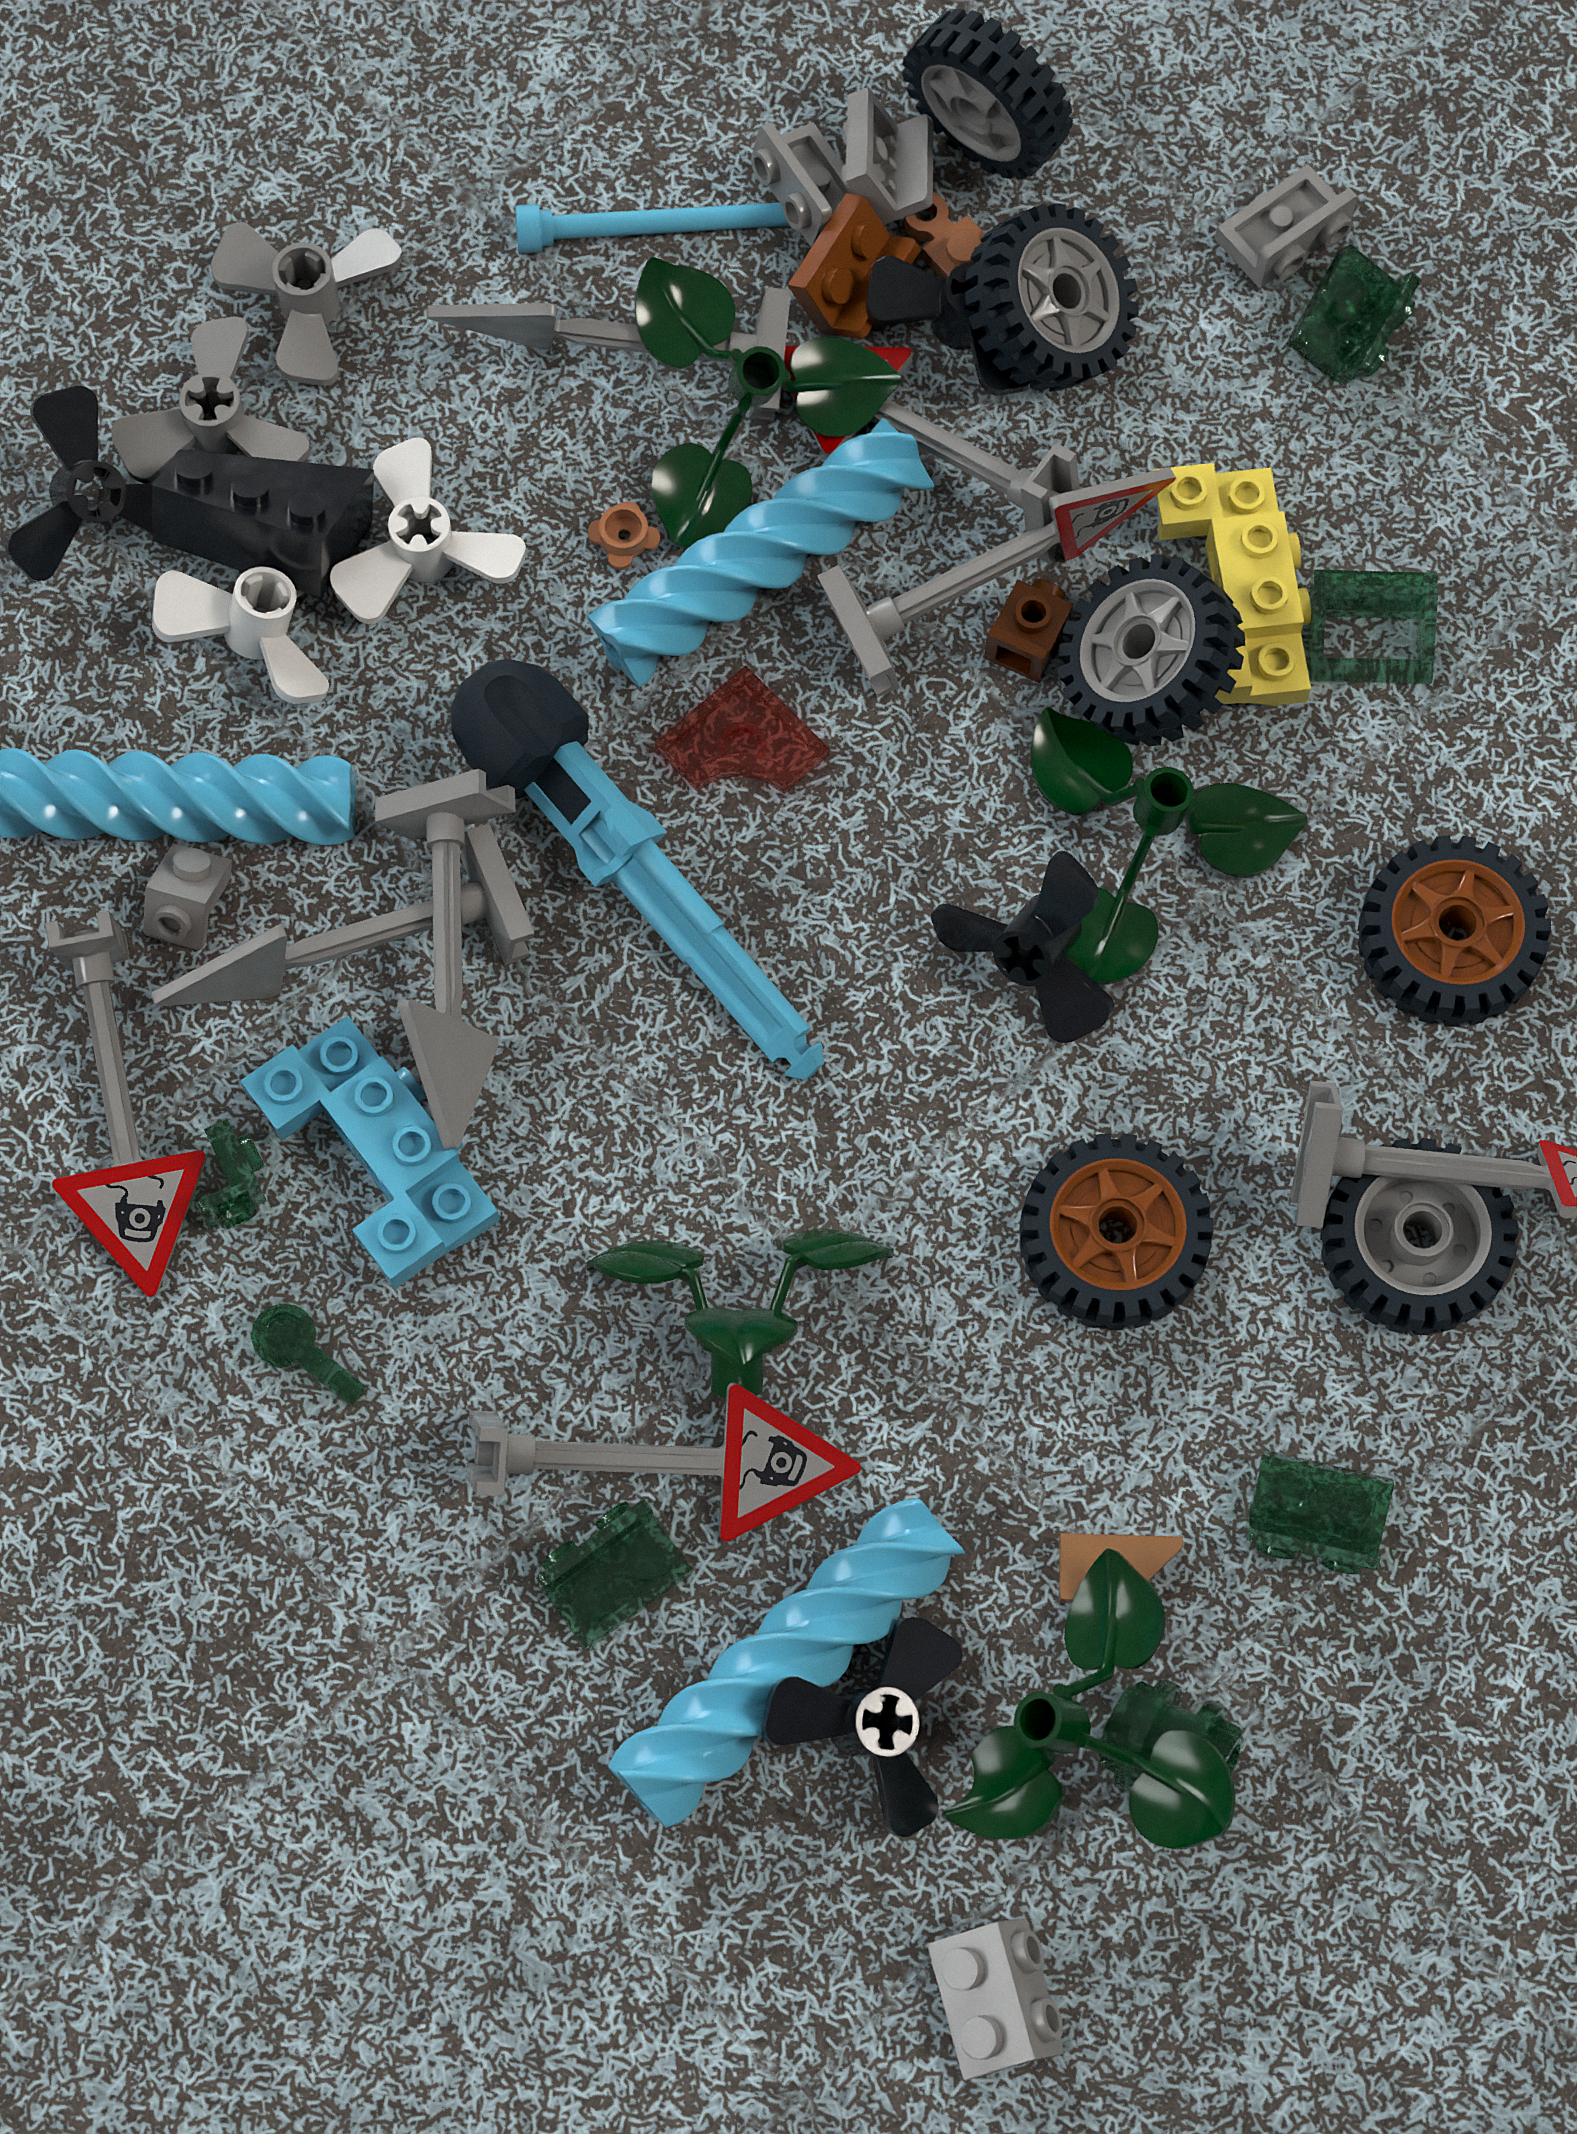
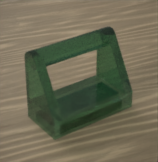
(1373, 596)

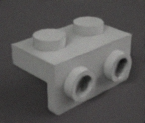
(887, 159)
(801, 175)
(1286, 226)
(996, 1997)

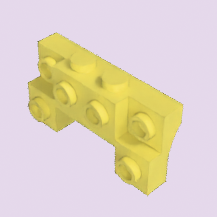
(1255, 565)

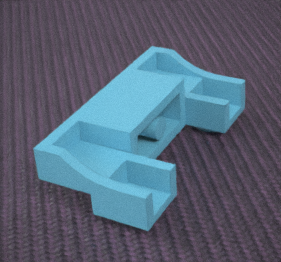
(380, 1119)

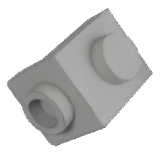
(184, 895)

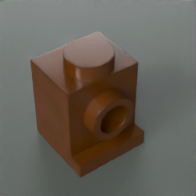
(1027, 645)

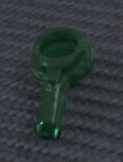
(287, 1338)

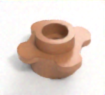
(622, 518)

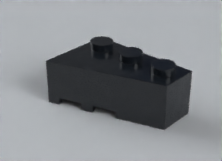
(263, 513)

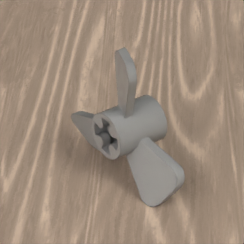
(252, 265)
(153, 438)

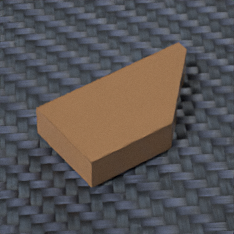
(1080, 1551)

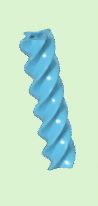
(759, 549)
(190, 799)
(809, 1635)

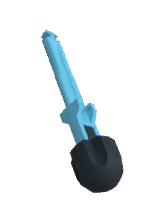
(532, 736)

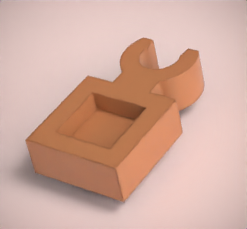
(948, 242)

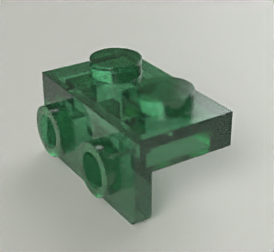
(1352, 317)
(1318, 1512)

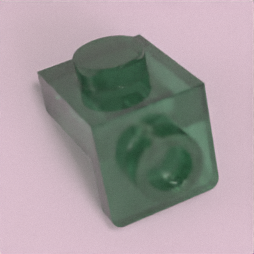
(239, 1161)

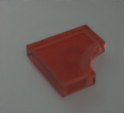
(744, 734)

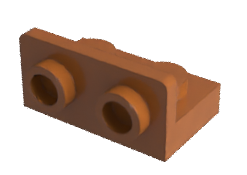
(838, 268)

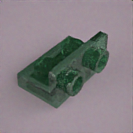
(612, 1572)

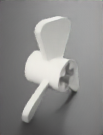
(375, 577)
(251, 620)

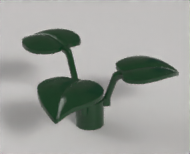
(835, 381)
(1238, 826)
(738, 1336)
(1184, 1787)

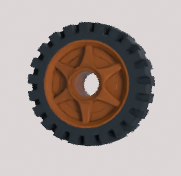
(1461, 887)
(1126, 1184)

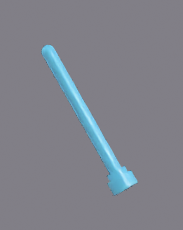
(541, 228)

